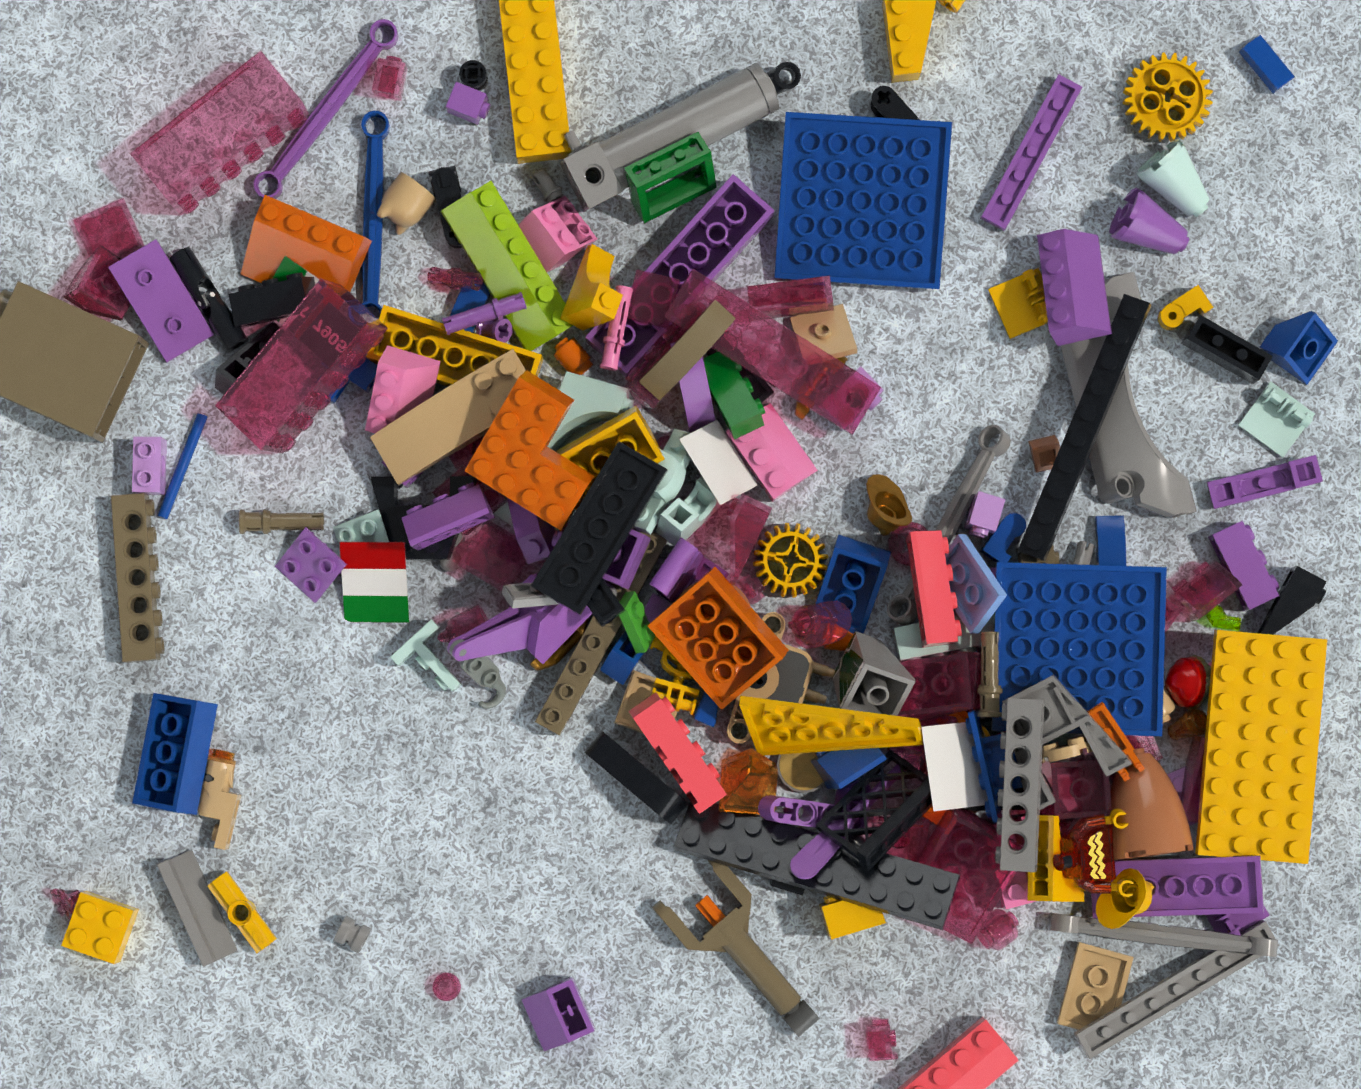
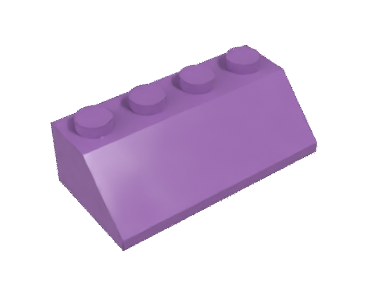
(1073, 286)

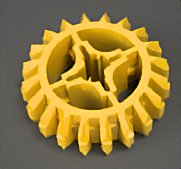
(795, 537)

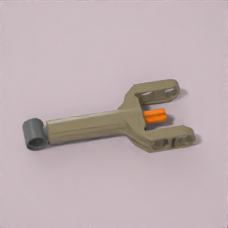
(731, 935)

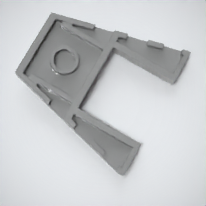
(1062, 715)

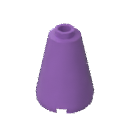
(1147, 225)

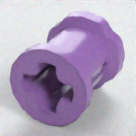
(495, 329)

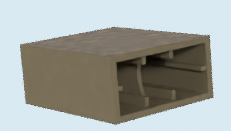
(64, 360)

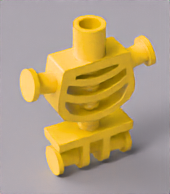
(679, 675)

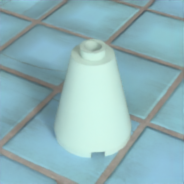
(1175, 179)

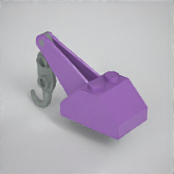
(530, 628)

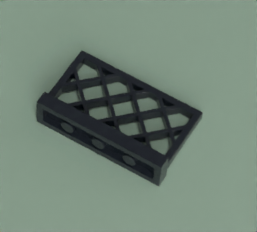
(894, 826)

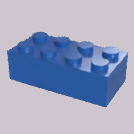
(175, 754)

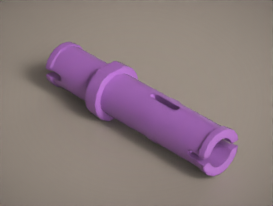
(484, 313)

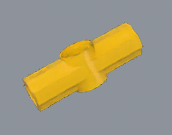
(230, 897)

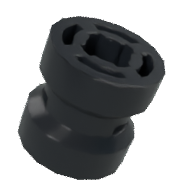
(477, 79)

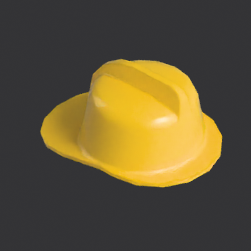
(1116, 910)

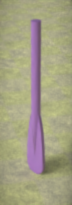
(821, 848)

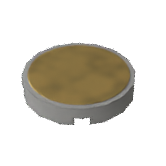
(798, 772)

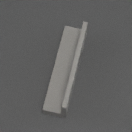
(197, 908)

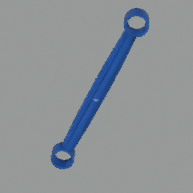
(372, 201)

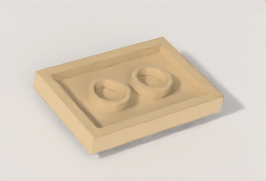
(1094, 985)

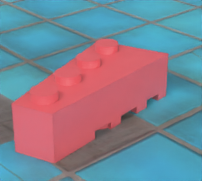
(677, 751)

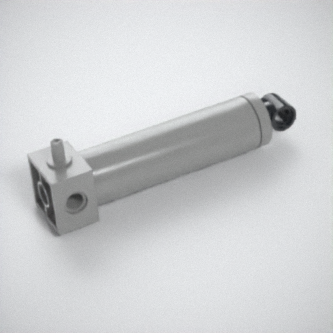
(711, 112)

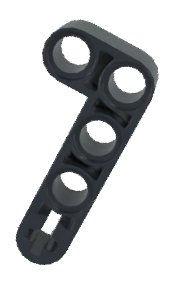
(636, 777)

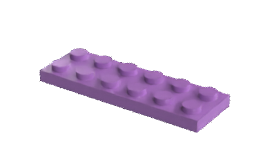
(1199, 885)

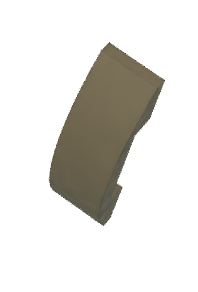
(687, 350)

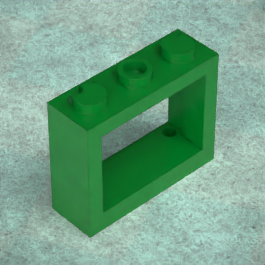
(665, 165)

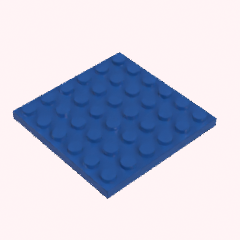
(863, 199)
(1092, 631)

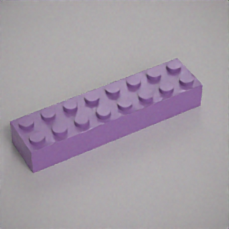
(705, 244)

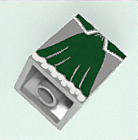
(871, 677)

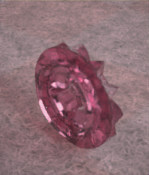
(896, 542)

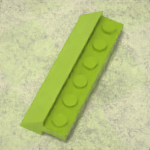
(507, 263)

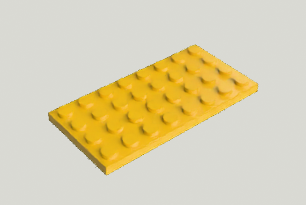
(1261, 746)

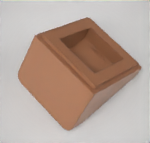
(1044, 452)

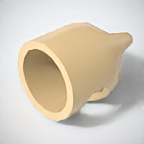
(405, 202)

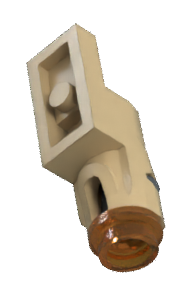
(216, 799)

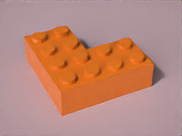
(516, 454)

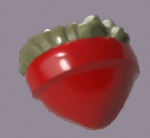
(1188, 681)

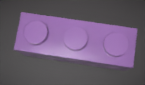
(1246, 563)

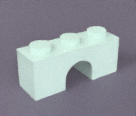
(686, 516)

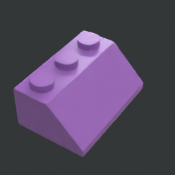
(447, 516)

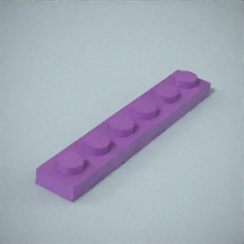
(1031, 152)

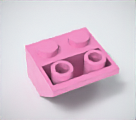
(556, 232)

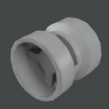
(354, 935)

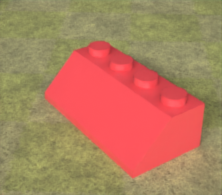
(932, 588)
(966, 1063)

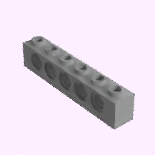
(1026, 858)

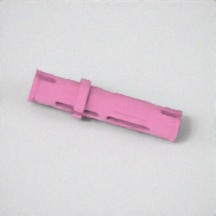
(615, 333)

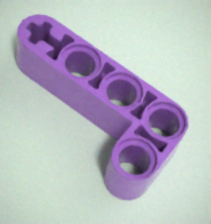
(812, 810)

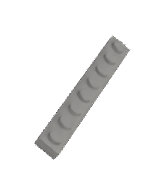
(1166, 995)

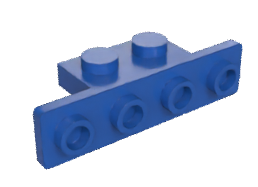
(989, 754)

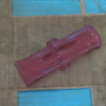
(455, 278)

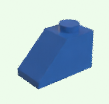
(621, 660)

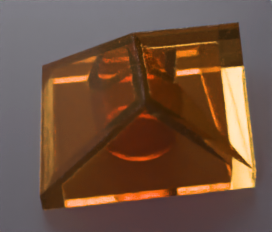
(746, 781)

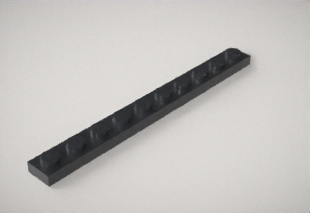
(1084, 427)

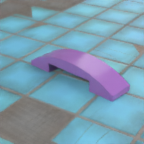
(696, 397)
(1265, 482)

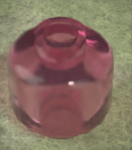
(998, 930)

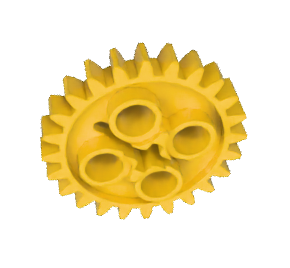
(1176, 74)

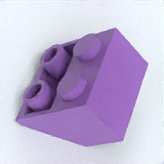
(558, 1014)

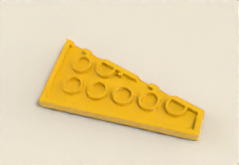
(806, 728)

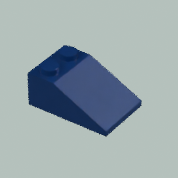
(854, 578)

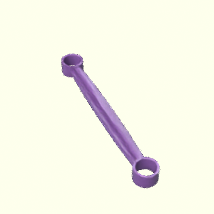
(327, 108)

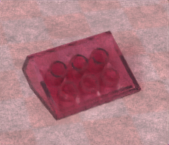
(968, 848)

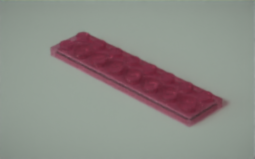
(778, 354)

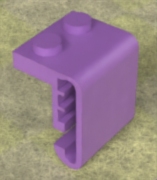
(681, 569)

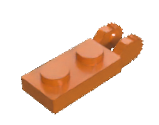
(1109, 725)

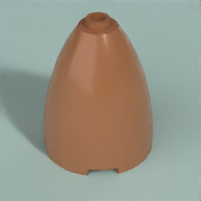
(1152, 812)

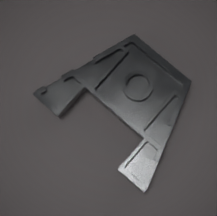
(387, 499)

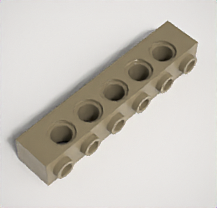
(123, 509)

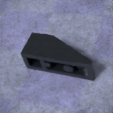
(233, 367)
(1295, 597)

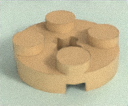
(1074, 748)

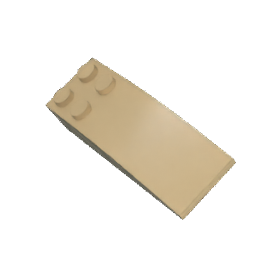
(447, 419)

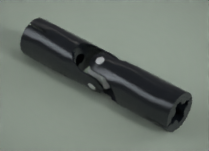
(210, 302)

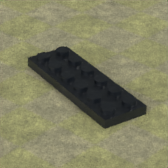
(599, 528)

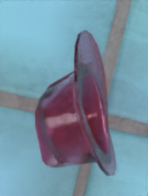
(820, 624)

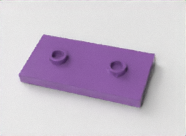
(161, 300)

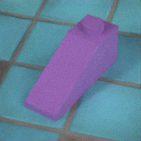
(531, 533)

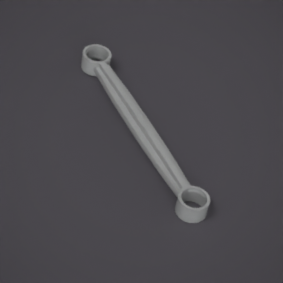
(956, 511)
(1165, 935)

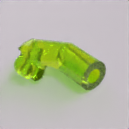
(1219, 619)

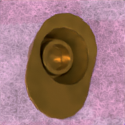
(887, 505)

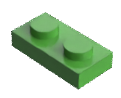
(636, 622)

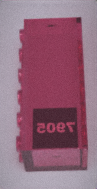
(221, 134)
(301, 367)

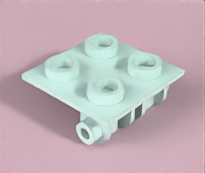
(1276, 419)
(362, 529)

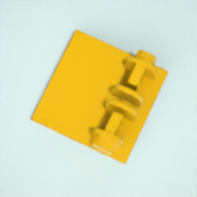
(1021, 302)

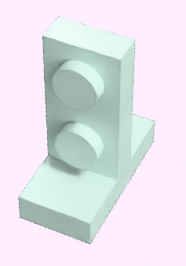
(426, 657)

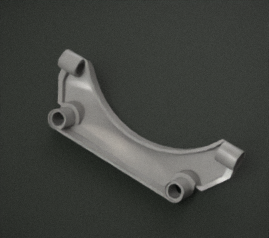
(1124, 455)

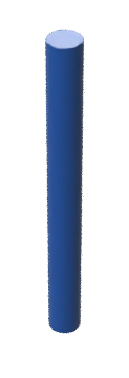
(182, 466)

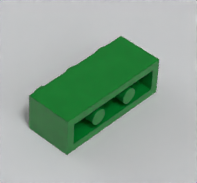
(733, 395)

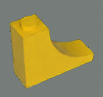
(591, 298)
(1047, 882)

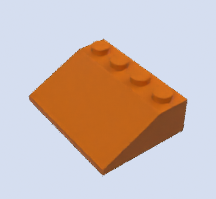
(307, 240)
(718, 638)

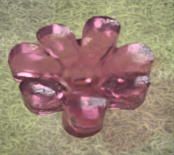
(65, 900)

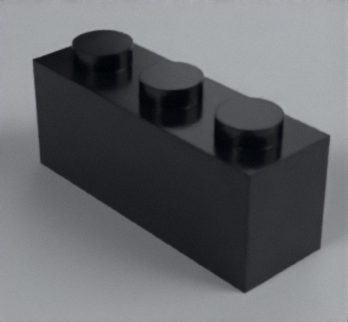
(269, 302)
(1226, 349)

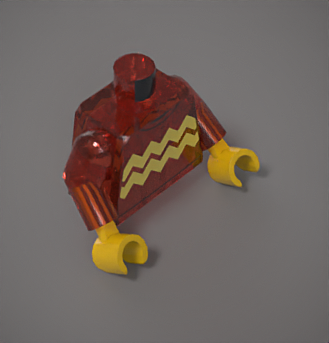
(1088, 854)

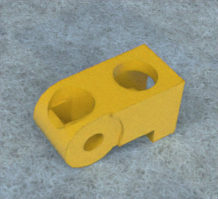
(1174, 313)

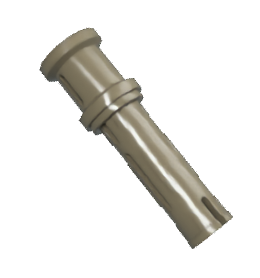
(268, 521)
(989, 688)

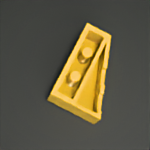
(907, 36)

